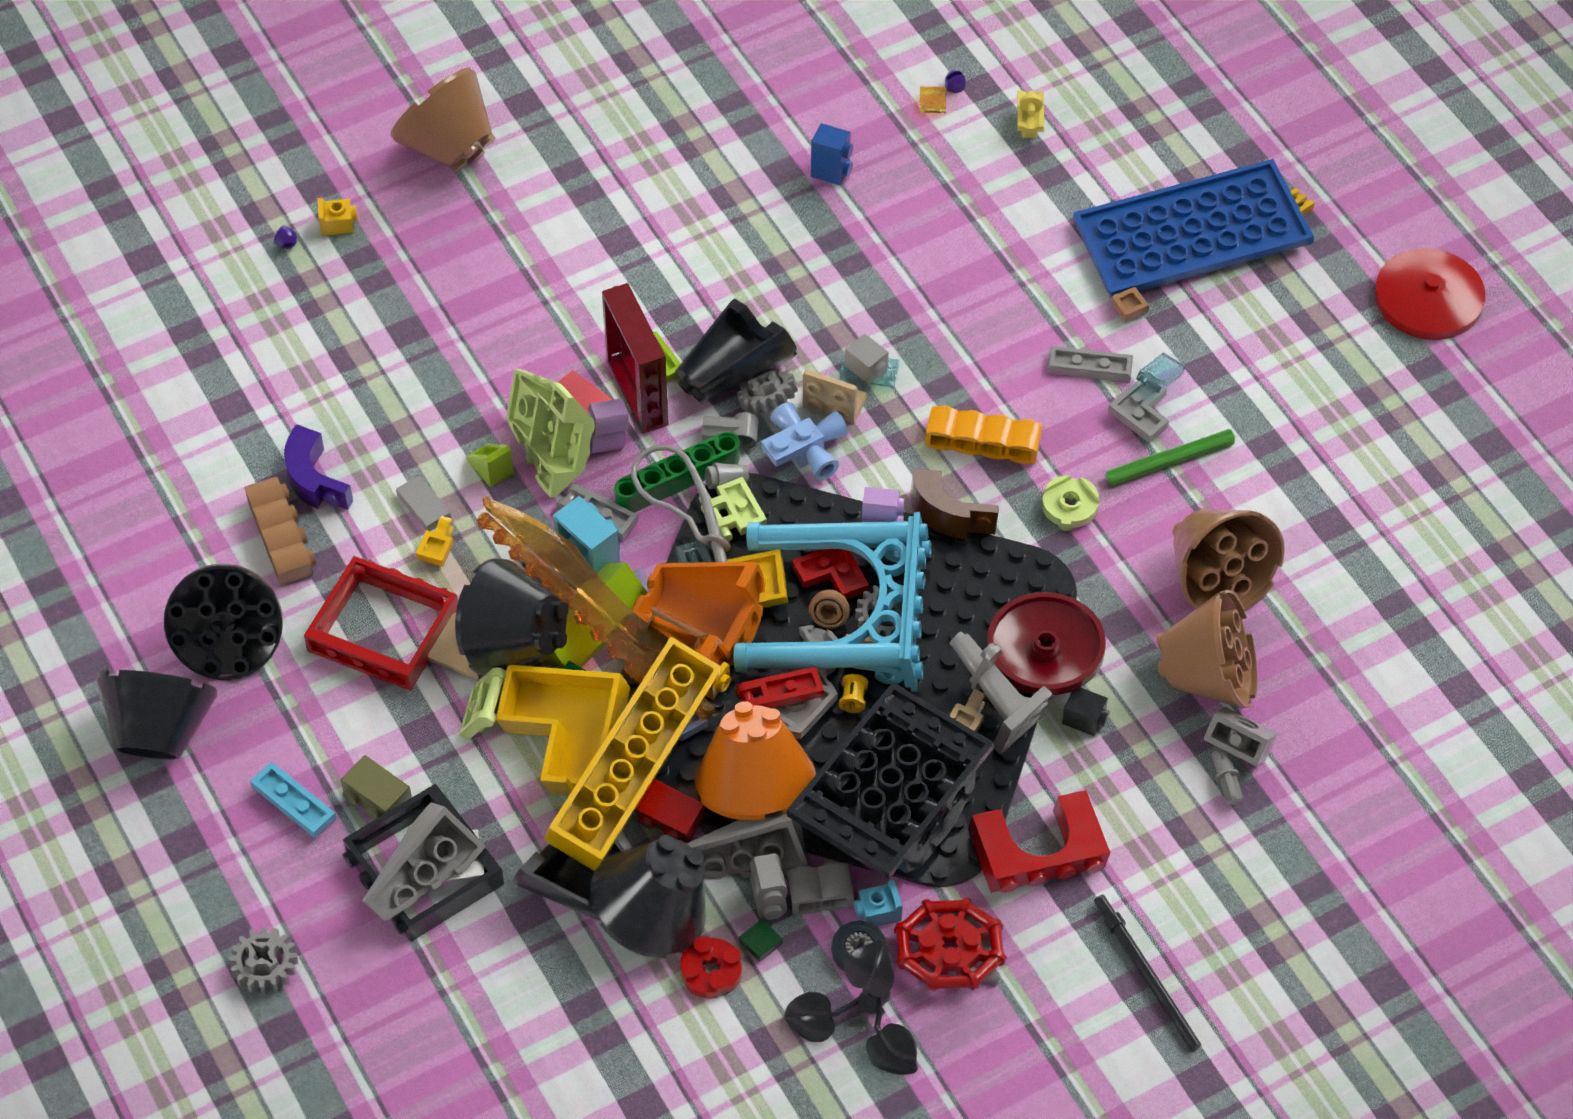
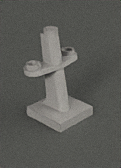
(1016, 710)

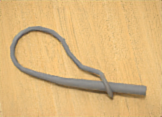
(714, 539)

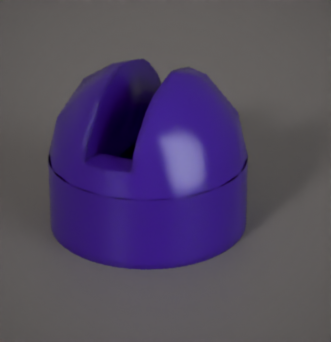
(955, 81)
(285, 237)

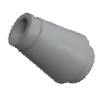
(723, 473)

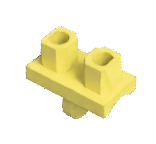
(1030, 113)

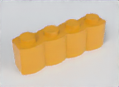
(985, 435)

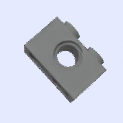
(1240, 736)

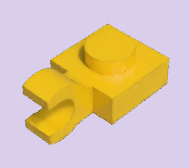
(436, 545)

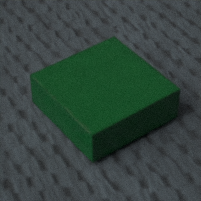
(760, 940)

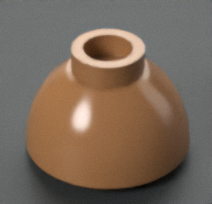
(829, 609)

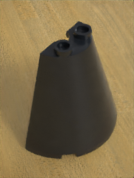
(733, 352)
(560, 878)

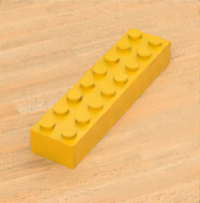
(632, 754)

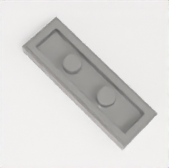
(1090, 364)

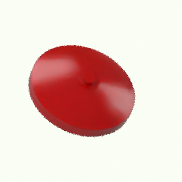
(1429, 293)

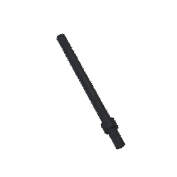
(1116, 924)

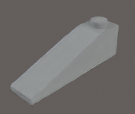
(736, 844)
(425, 858)

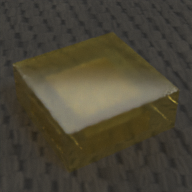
(932, 99)

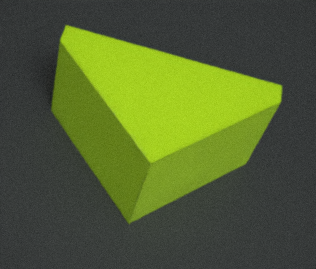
(492, 462)

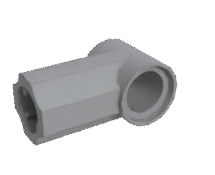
(743, 425)

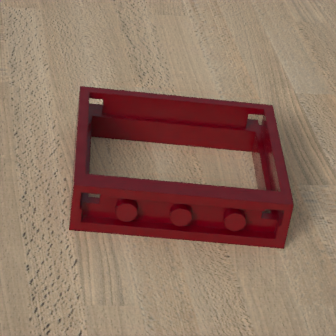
(640, 361)

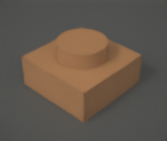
(1129, 304)

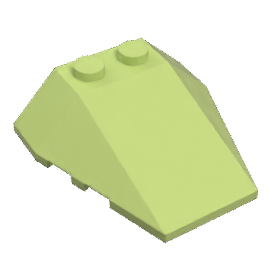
(551, 428)

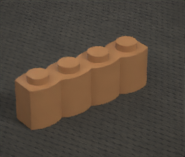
(279, 531)

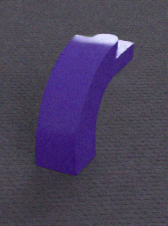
(300, 455)

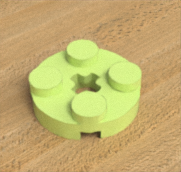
(1067, 515)

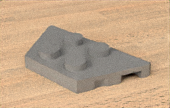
(803, 715)

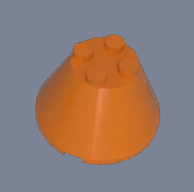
(752, 765)

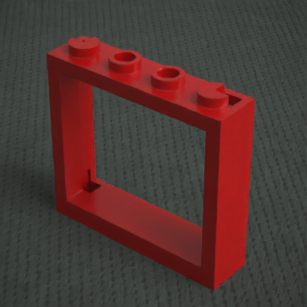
(362, 658)

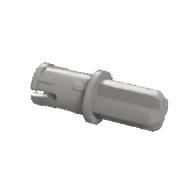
(1227, 777)

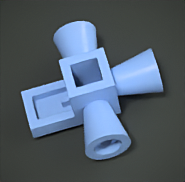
(804, 440)

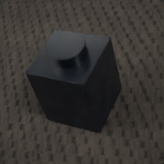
(1085, 711)

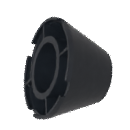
(152, 711)

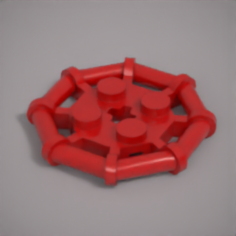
(949, 929)

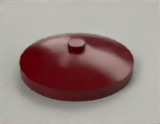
(1047, 642)

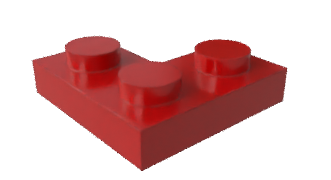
(831, 564)

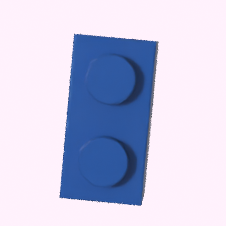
(831, 154)

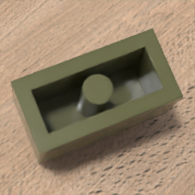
(373, 788)

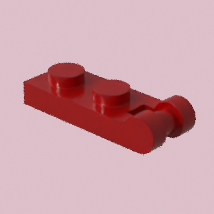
(782, 688)

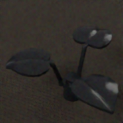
(871, 969)

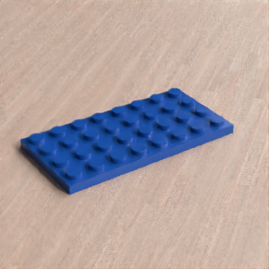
(1193, 228)

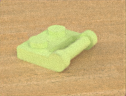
(482, 703)

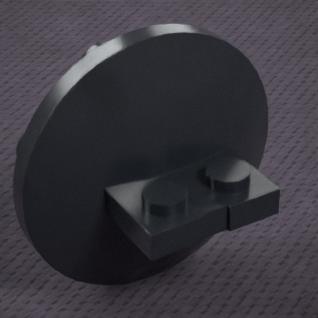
(223, 621)

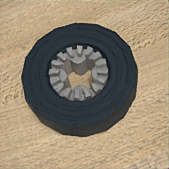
(851, 936)

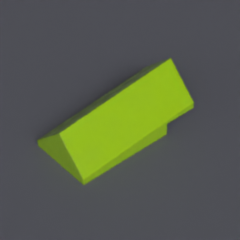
(579, 644)

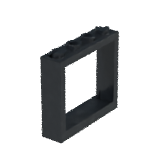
(395, 821)

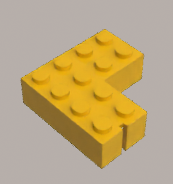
(567, 707)

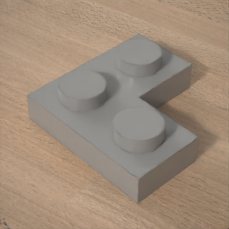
(1136, 411)

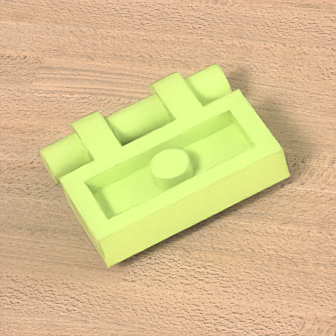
(740, 506)

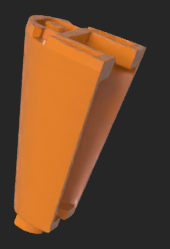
(710, 597)

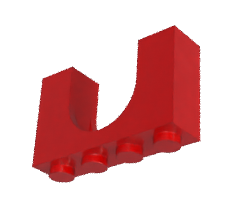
(1010, 867)

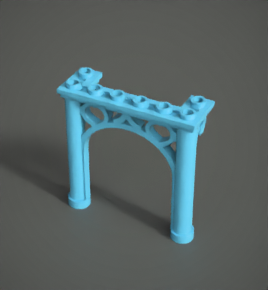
(899, 542)

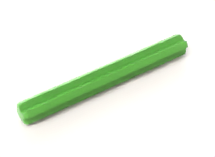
(1170, 457)

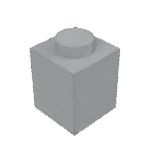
(866, 359)

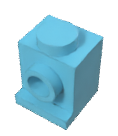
(879, 904)

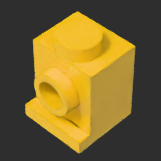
(336, 216)

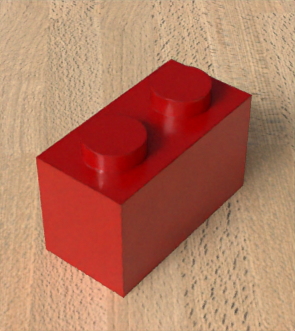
(670, 811)

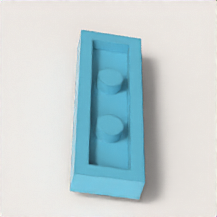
(293, 799)

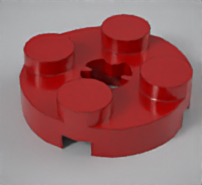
(711, 951)

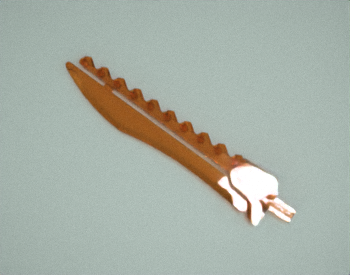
(573, 568)

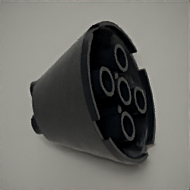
(507, 618)
(651, 897)

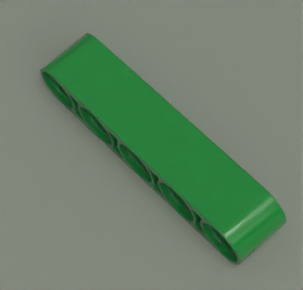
(672, 474)

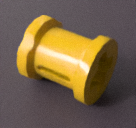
(853, 693)

